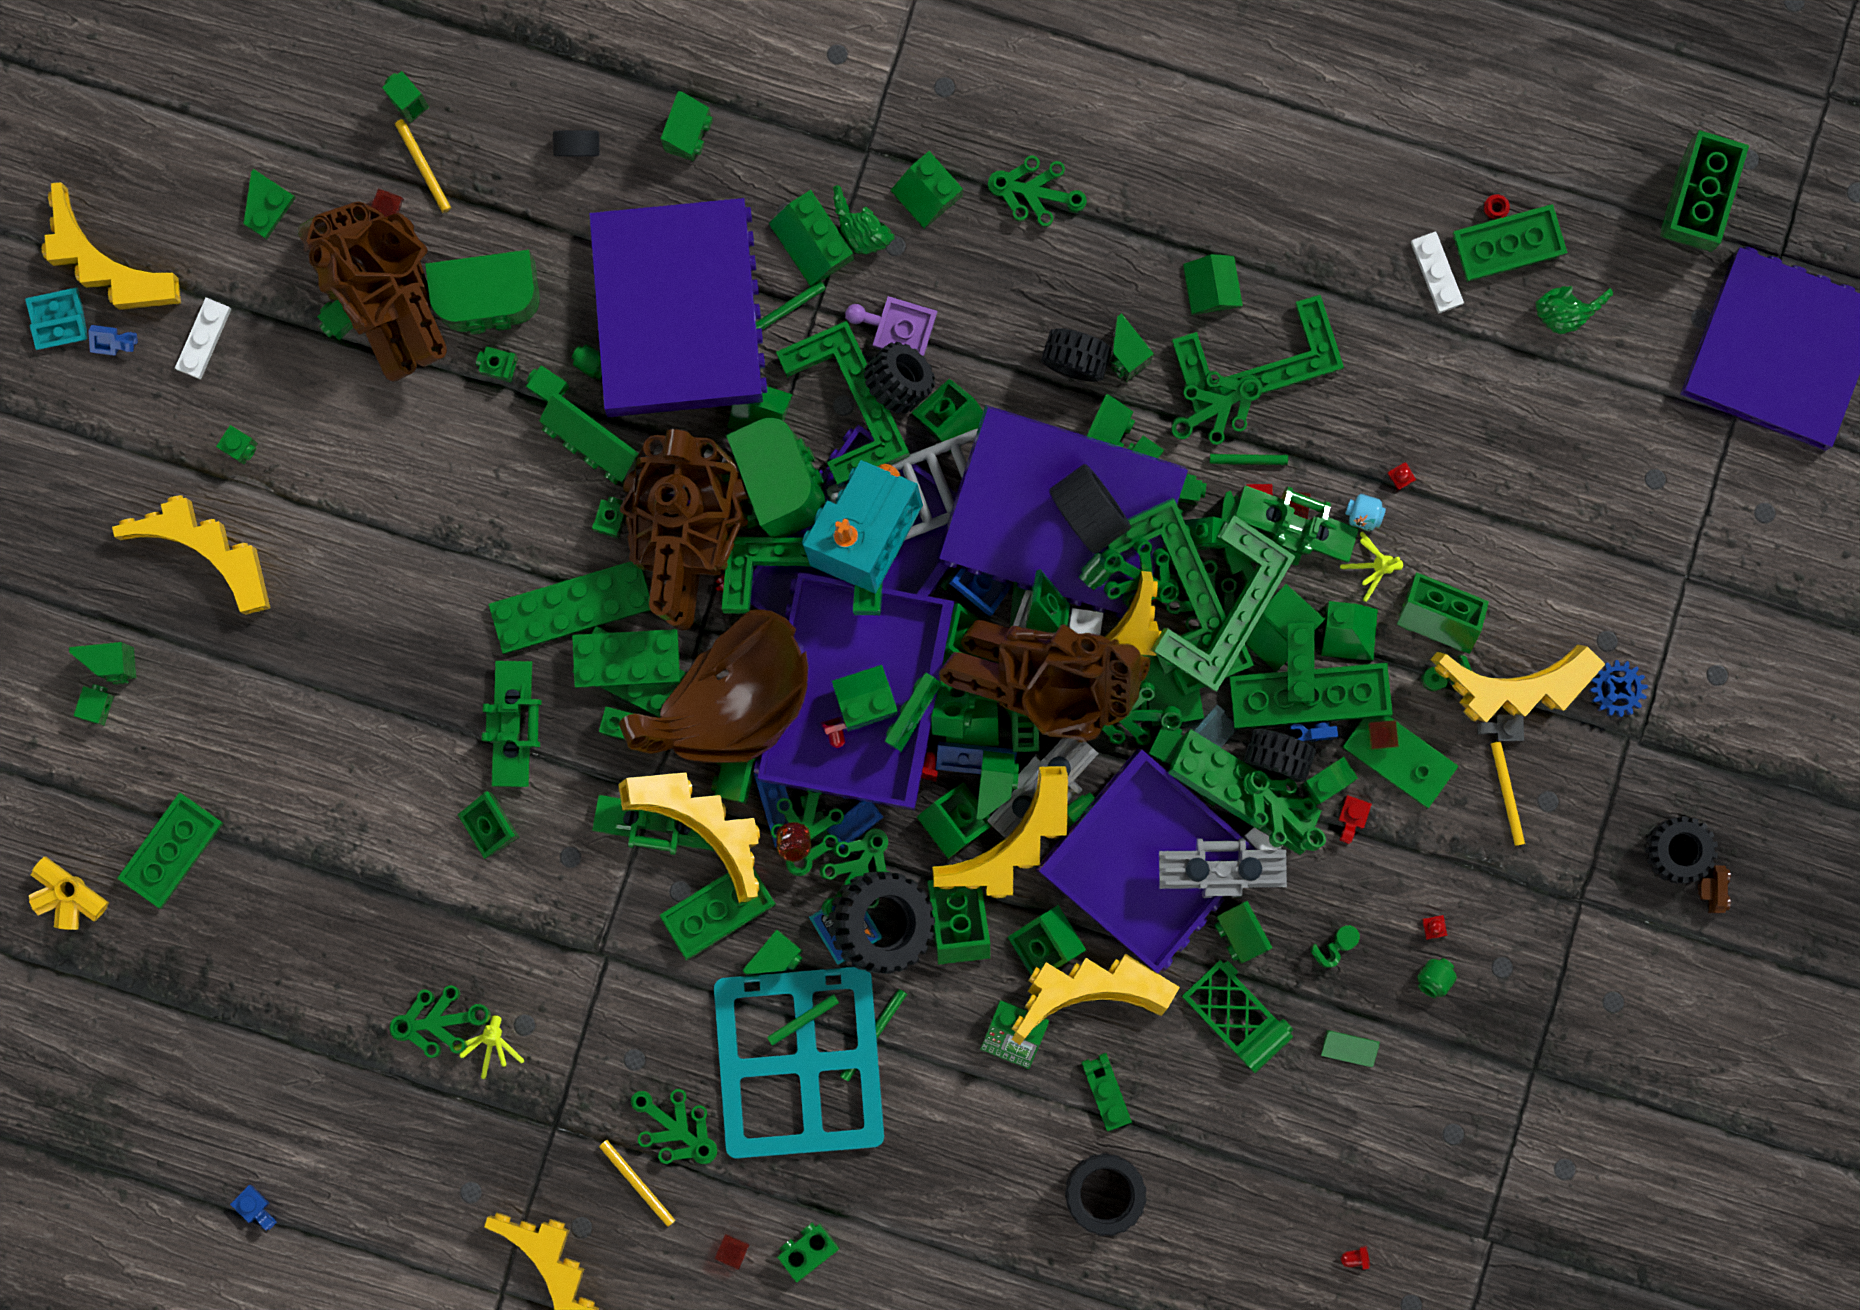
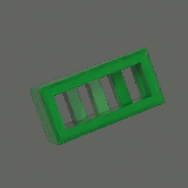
(1015, 724)

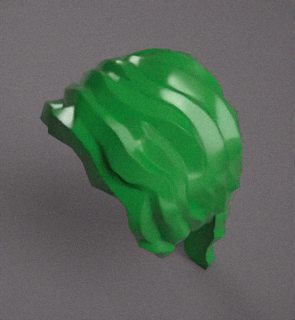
(861, 229)
(1566, 313)

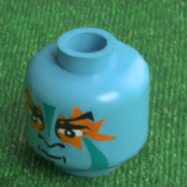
(1365, 512)

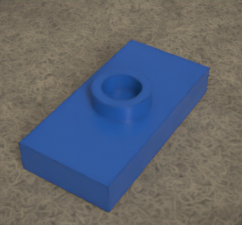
(856, 822)

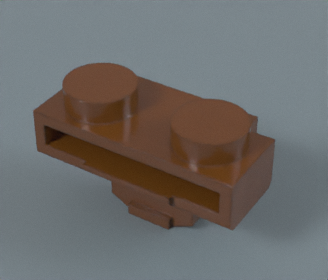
(1716, 889)

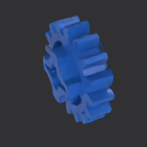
(1626, 694)

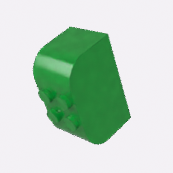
(1704, 191)
(484, 291)
(778, 476)

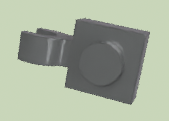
(1506, 727)

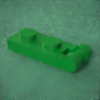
(1106, 1093)

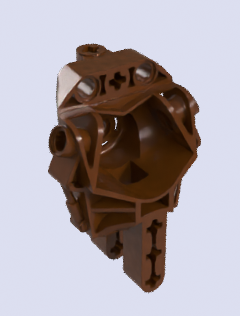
(390, 292)
(702, 533)
(1057, 679)

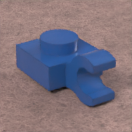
(106, 341)
(1320, 732)
(252, 1205)

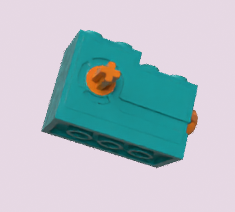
(865, 526)

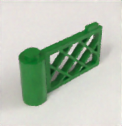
(1263, 1041)

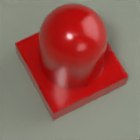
(1401, 476)
(834, 729)
(929, 768)
(1434, 927)
(1356, 1258)

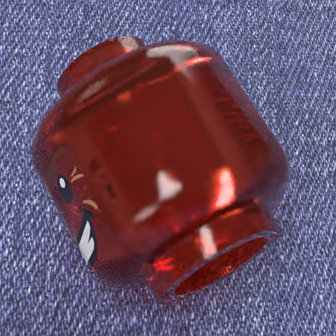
(793, 841)

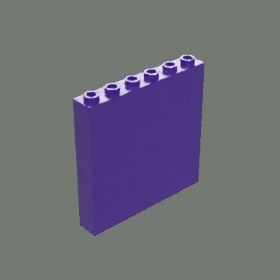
(1779, 349)
(1113, 860)

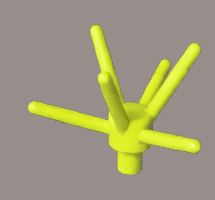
(1382, 564)
(491, 1037)

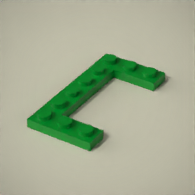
(840, 343)
(1319, 361)
(1168, 523)
(775, 552)
(1272, 566)

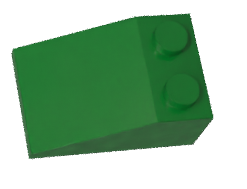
(960, 924)

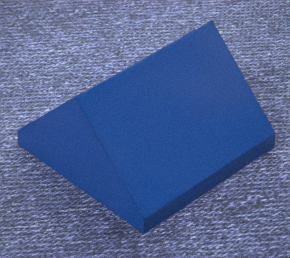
(980, 589)

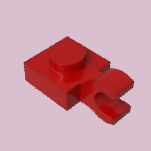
(1353, 814)

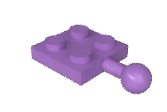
(899, 323)

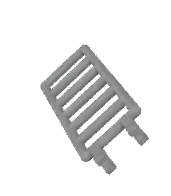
(929, 454)

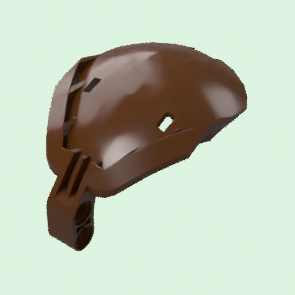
(742, 711)

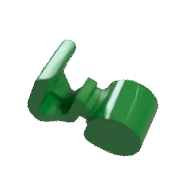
(1433, 681)
(1344, 940)

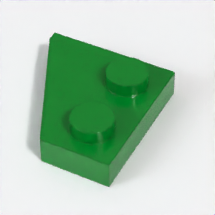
(265, 204)

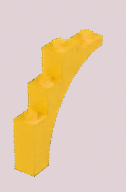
(70, 246)
(178, 524)
(1138, 623)
(1553, 686)
(705, 815)
(1021, 848)
(1124, 982)
(545, 1250)

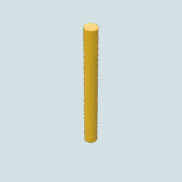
(422, 165)
(1507, 793)
(637, 1183)

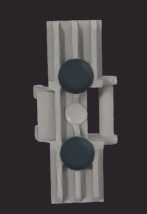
(1067, 753)
(1222, 878)

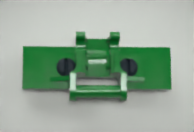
(1292, 531)
(510, 754)
(615, 821)

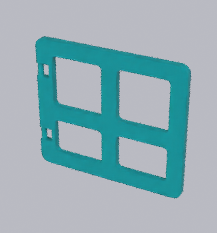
(806, 1063)

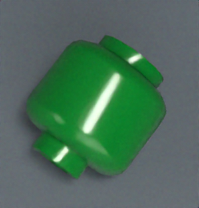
(1436, 977)

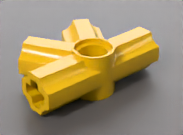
(55, 896)

